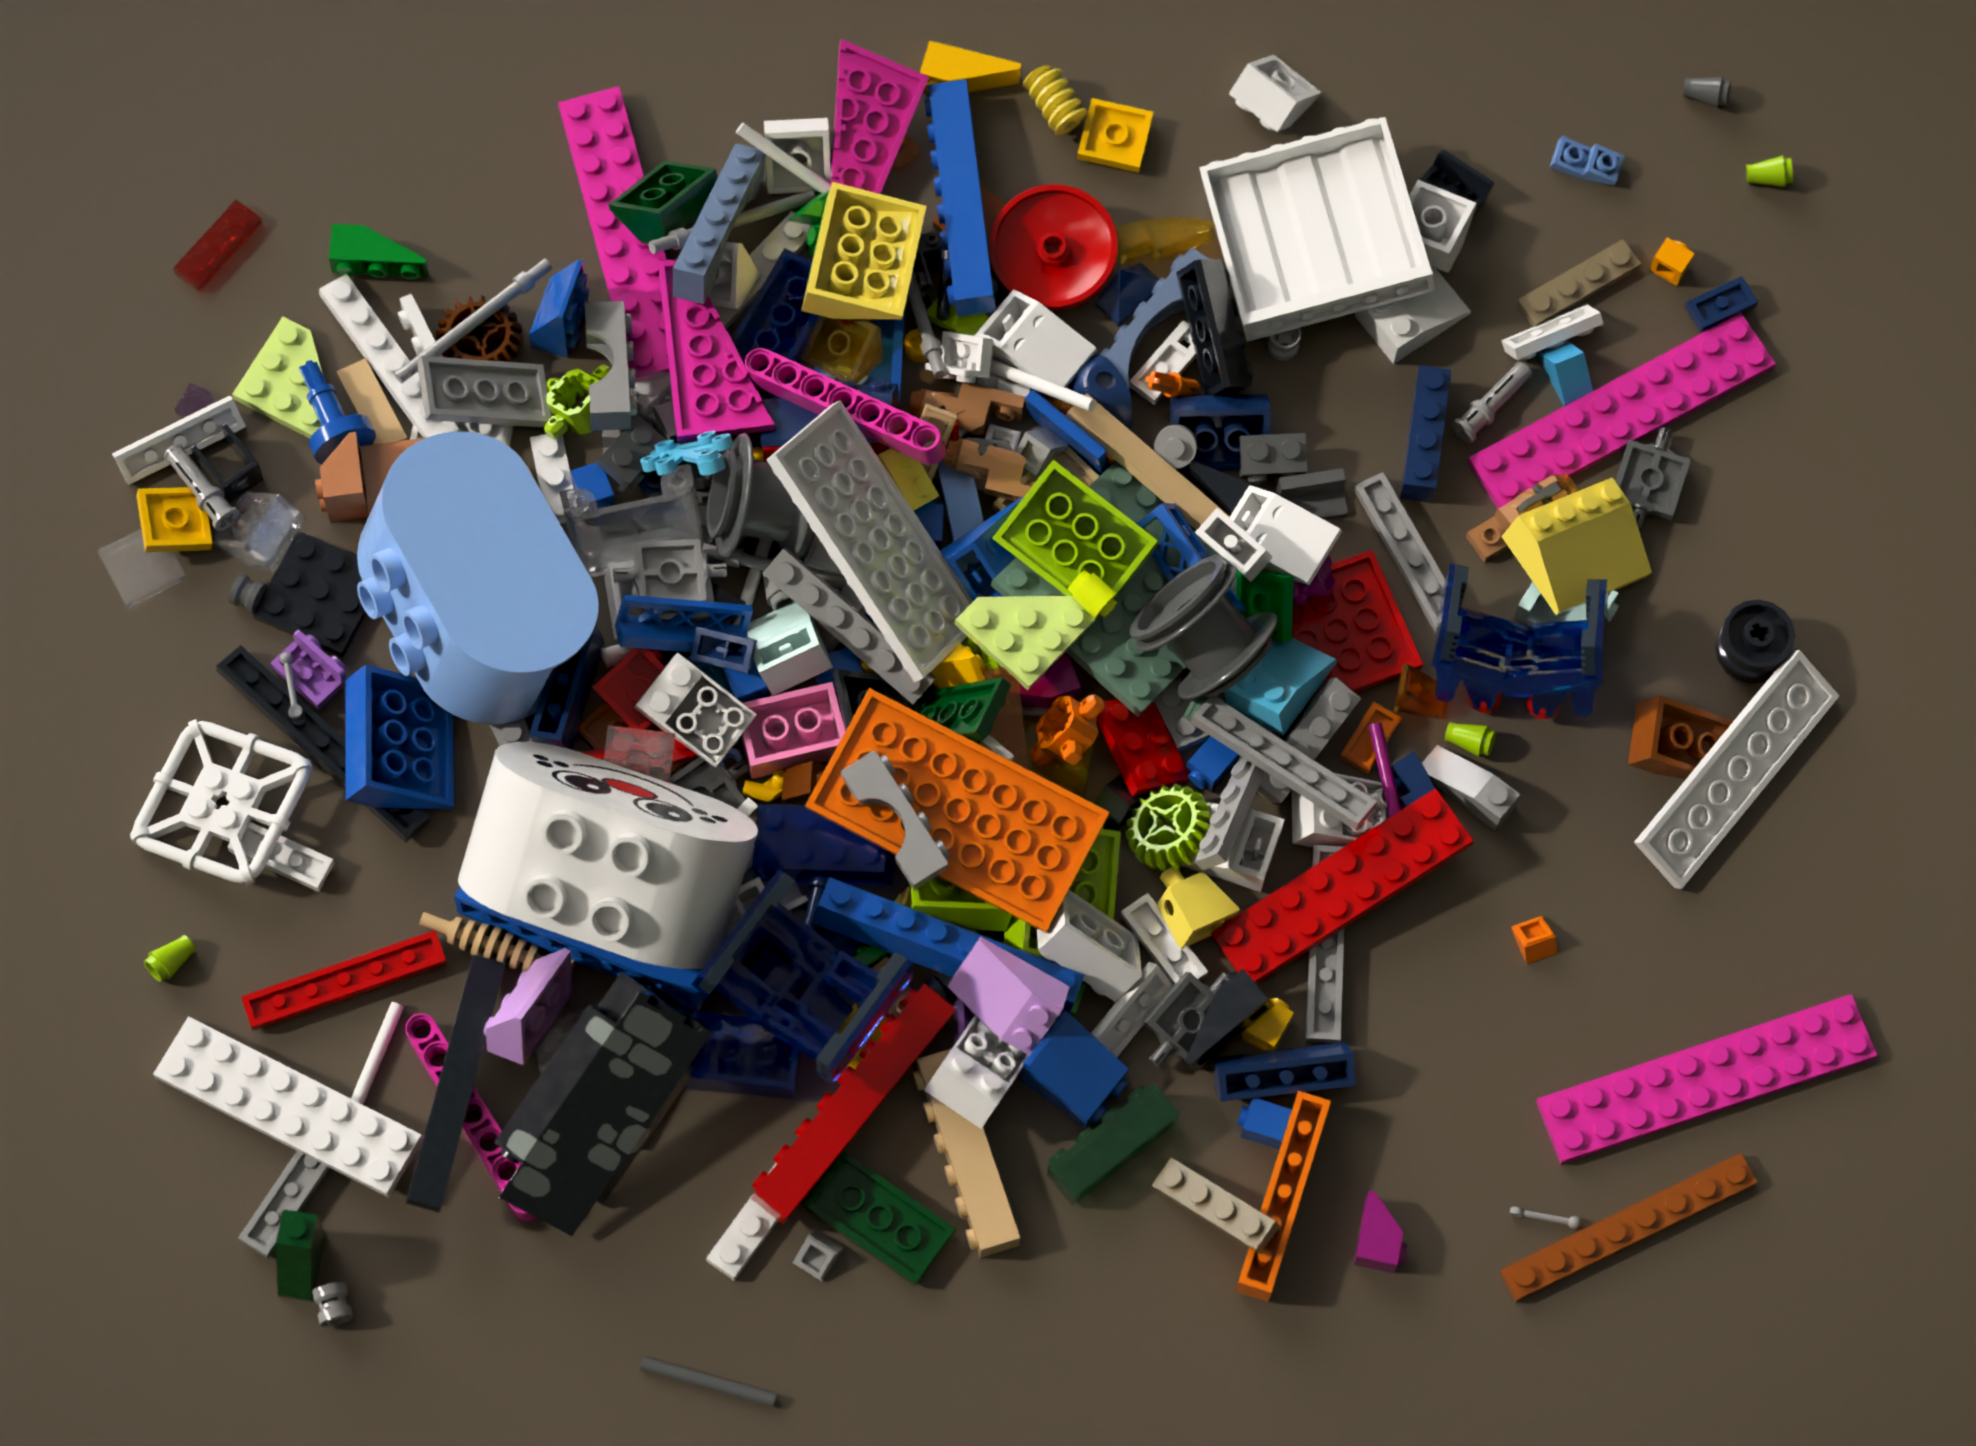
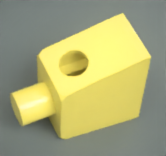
(1193, 906)

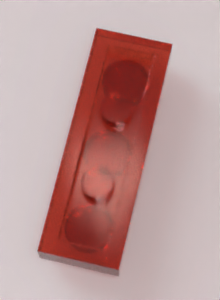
(217, 245)

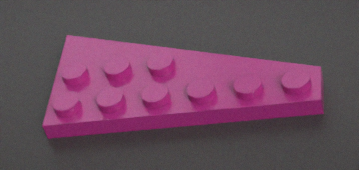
(871, 116)
(706, 370)

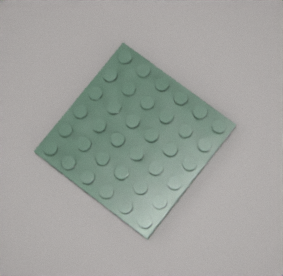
(1106, 646)

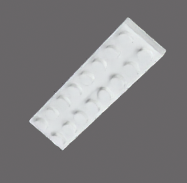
(1736, 769)
(288, 1106)

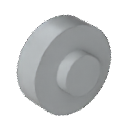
(1176, 445)

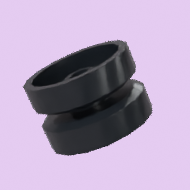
(1754, 640)

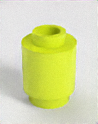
(1093, 594)

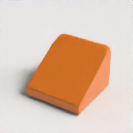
(1535, 939)

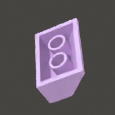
(531, 1007)

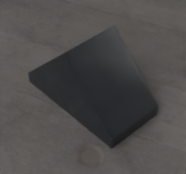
(1118, 801)

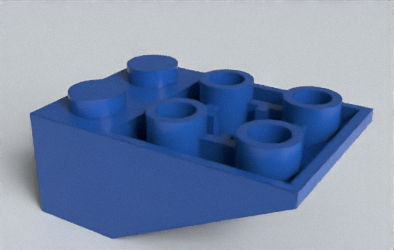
(561, 311)
(980, 558)

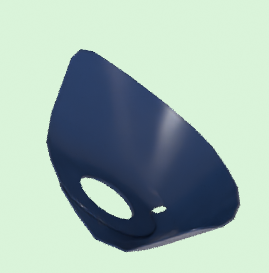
(1115, 399)

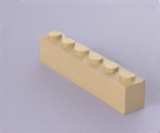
(970, 1169)

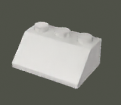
(1093, 946)

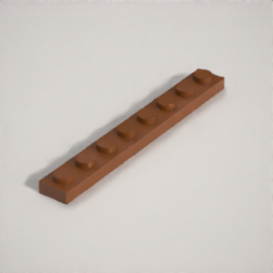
(1628, 1227)

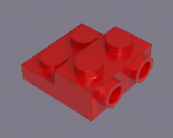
(627, 684)

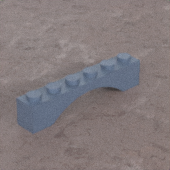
(701, 255)
(1164, 303)

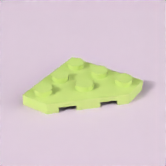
(275, 382)
(1025, 631)

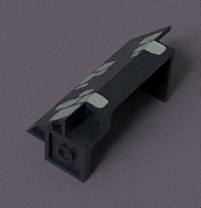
(599, 1101)

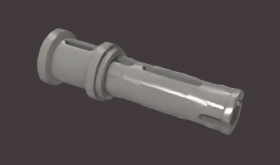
(1482, 411)
(209, 497)

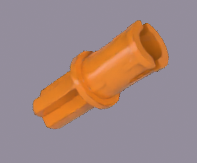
(1172, 384)

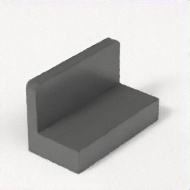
(1317, 492)

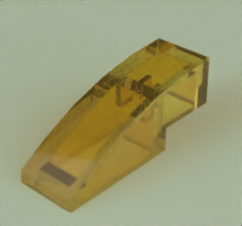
(1162, 237)

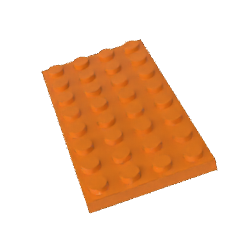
(1005, 827)

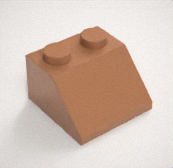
(342, 482)

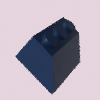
(1219, 423)

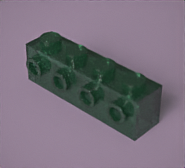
(1112, 1143)

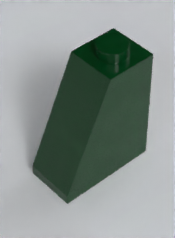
(298, 1254)

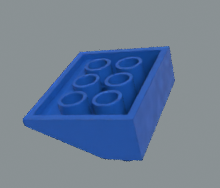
(396, 743)

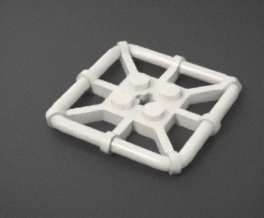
(229, 821)

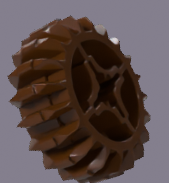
(507, 331)

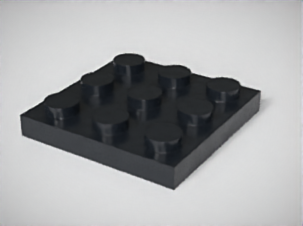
(315, 594)

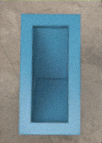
(1566, 371)

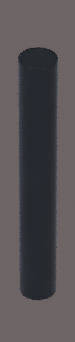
(943, 307)

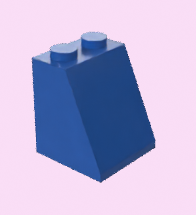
(1075, 1071)

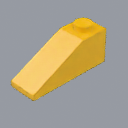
(981, 71)

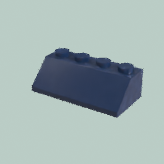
(791, 418)

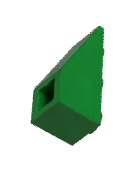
(365, 251)

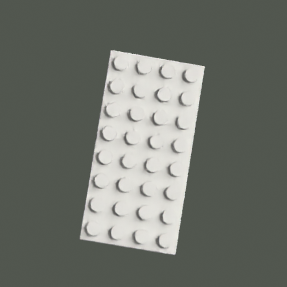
(874, 538)

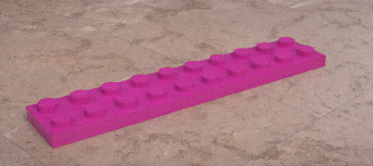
(605, 169)
(1624, 410)
(1706, 1078)

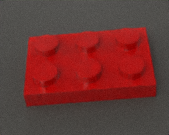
(1142, 748)

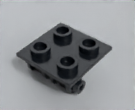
(926, 261)

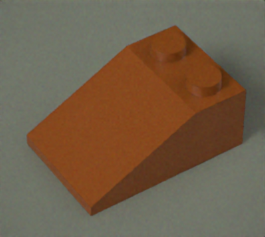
(1672, 736)

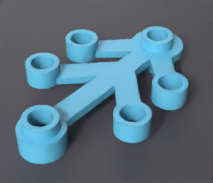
(703, 452)

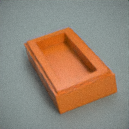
(1359, 749)

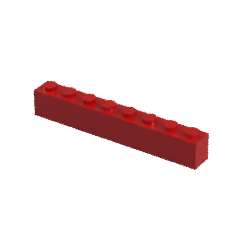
(852, 1104)

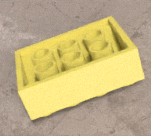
(863, 255)
(1579, 540)

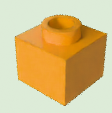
(1672, 261)

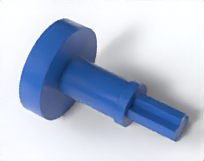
(331, 416)

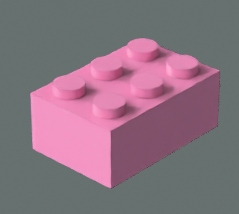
(792, 729)

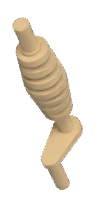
(480, 940)

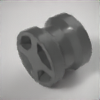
(246, 592)

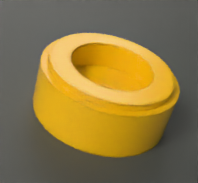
(912, 346)

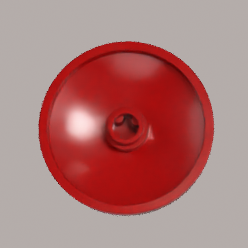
(1054, 246)

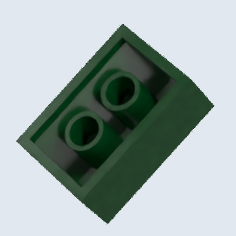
(664, 200)

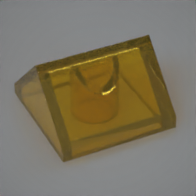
(844, 348)

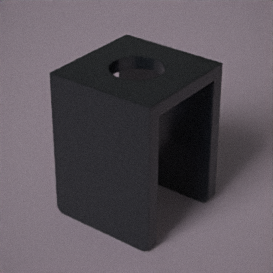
(229, 487)

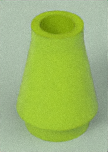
(1771, 172)
(1472, 738)
(169, 958)

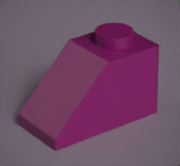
(1379, 1238)

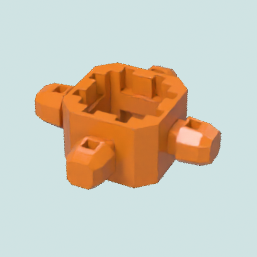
(1067, 730)

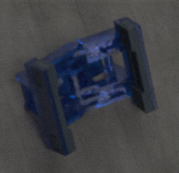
(1521, 653)
(770, 984)

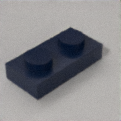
(1721, 304)

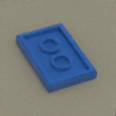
(1080, 442)

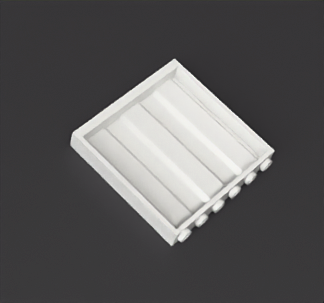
(1317, 229)

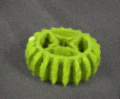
(1159, 844)

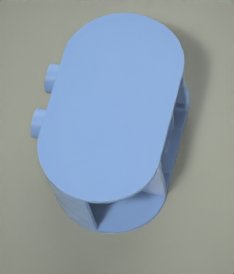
(473, 577)

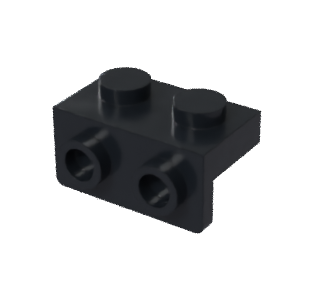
(1458, 178)

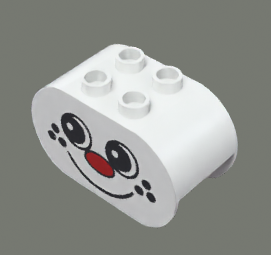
(606, 855)

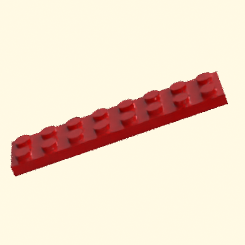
(1343, 887)

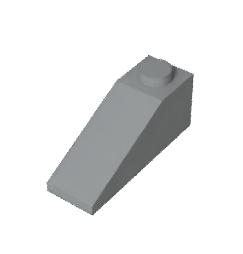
(1471, 786)

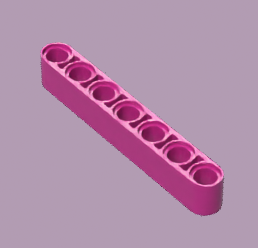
(861, 407)
(477, 1132)

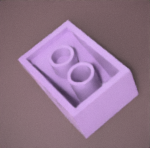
(1008, 994)

